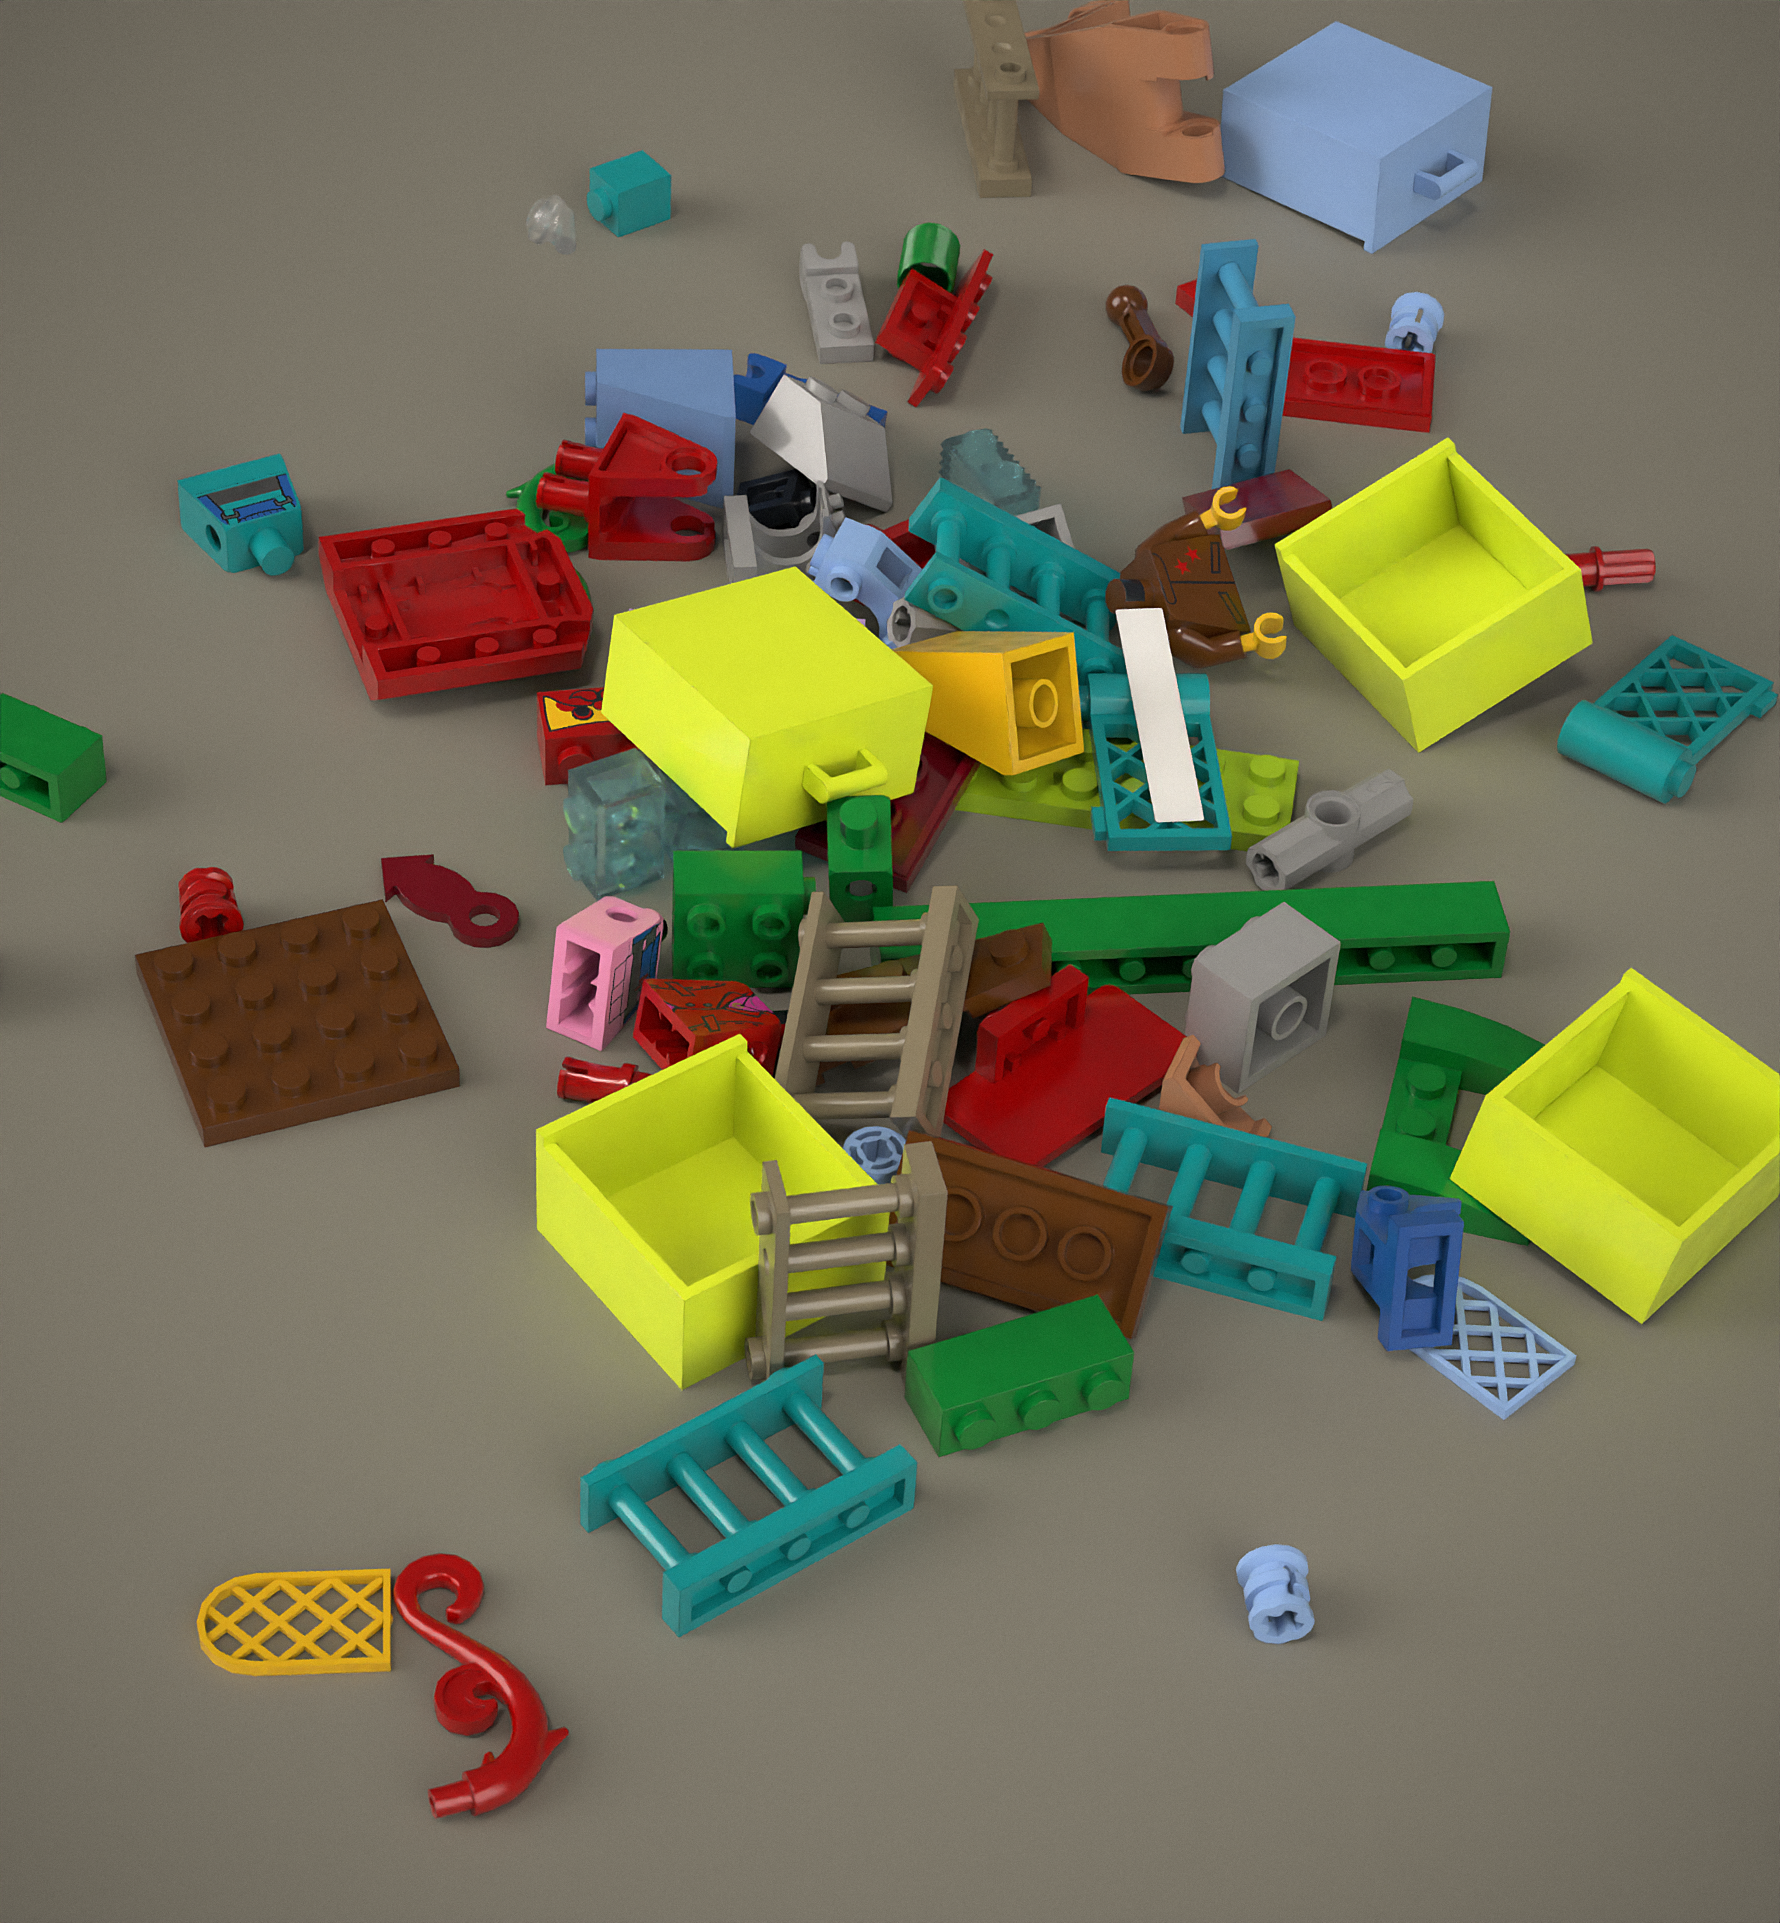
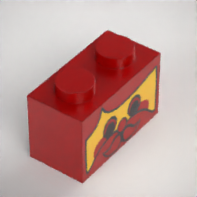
(574, 732)

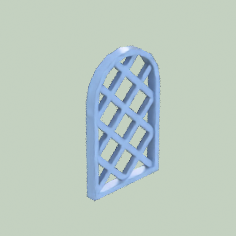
(1522, 1328)

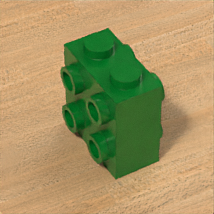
(738, 916)

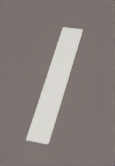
(1159, 715)

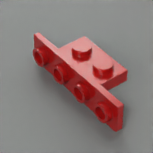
(930, 324)

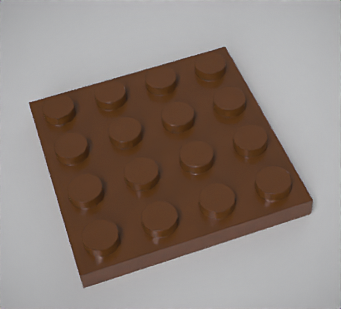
(295, 1022)

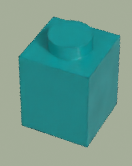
(629, 193)

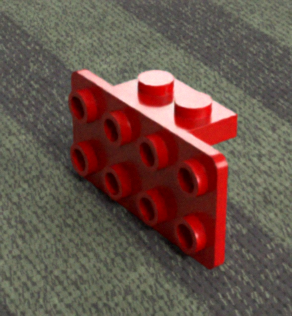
(1053, 1066)

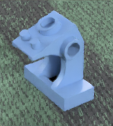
(872, 565)

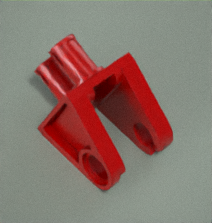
(633, 491)

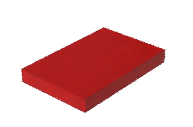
(1360, 385)

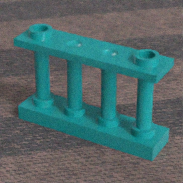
(1013, 556)
(1234, 1258)
(753, 1551)

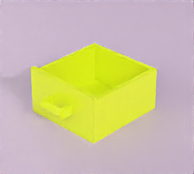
(1433, 595)
(766, 702)
(1630, 1145)
(656, 1203)

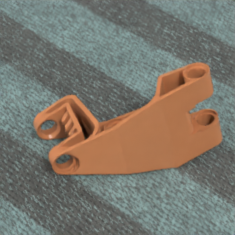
(1118, 89)

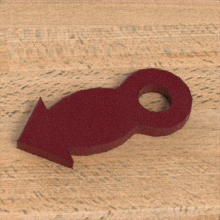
(449, 899)

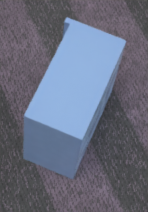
(1356, 133)

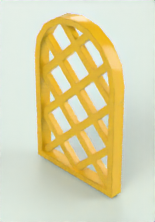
(287, 1582)

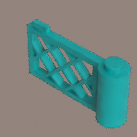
(1110, 713)
(1636, 747)

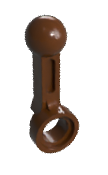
(1148, 358)

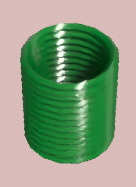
(932, 245)

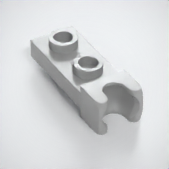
(836, 305)

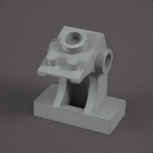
(757, 550)

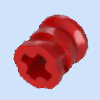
(208, 905)

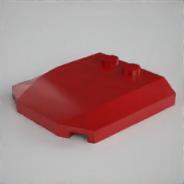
(455, 602)

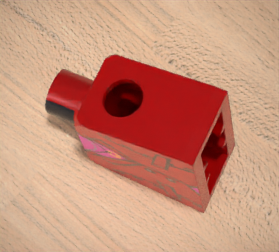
(692, 1015)

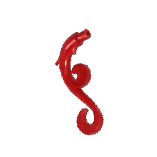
(481, 1674)

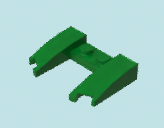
(1438, 1056)

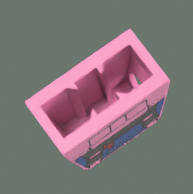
(601, 969)

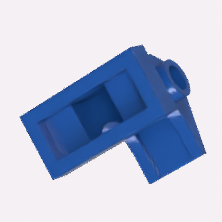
(1401, 1233)

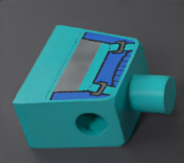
(244, 515)

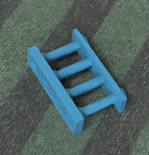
(1236, 364)

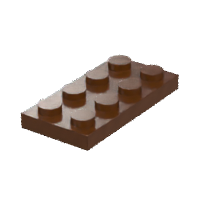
(1044, 1234)

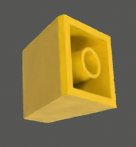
(1002, 695)

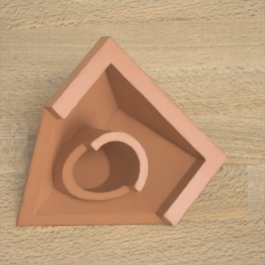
(1199, 1095)

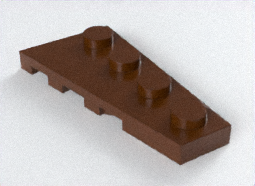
(1000, 972)

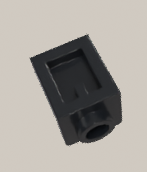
(779, 498)

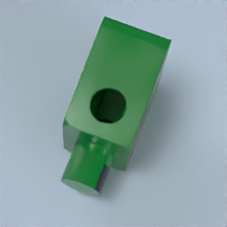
(859, 851)

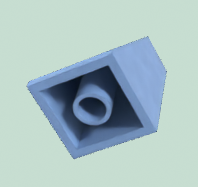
(675, 390)

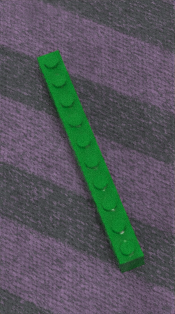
(1154, 939)

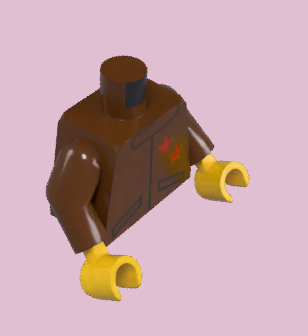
(1194, 586)

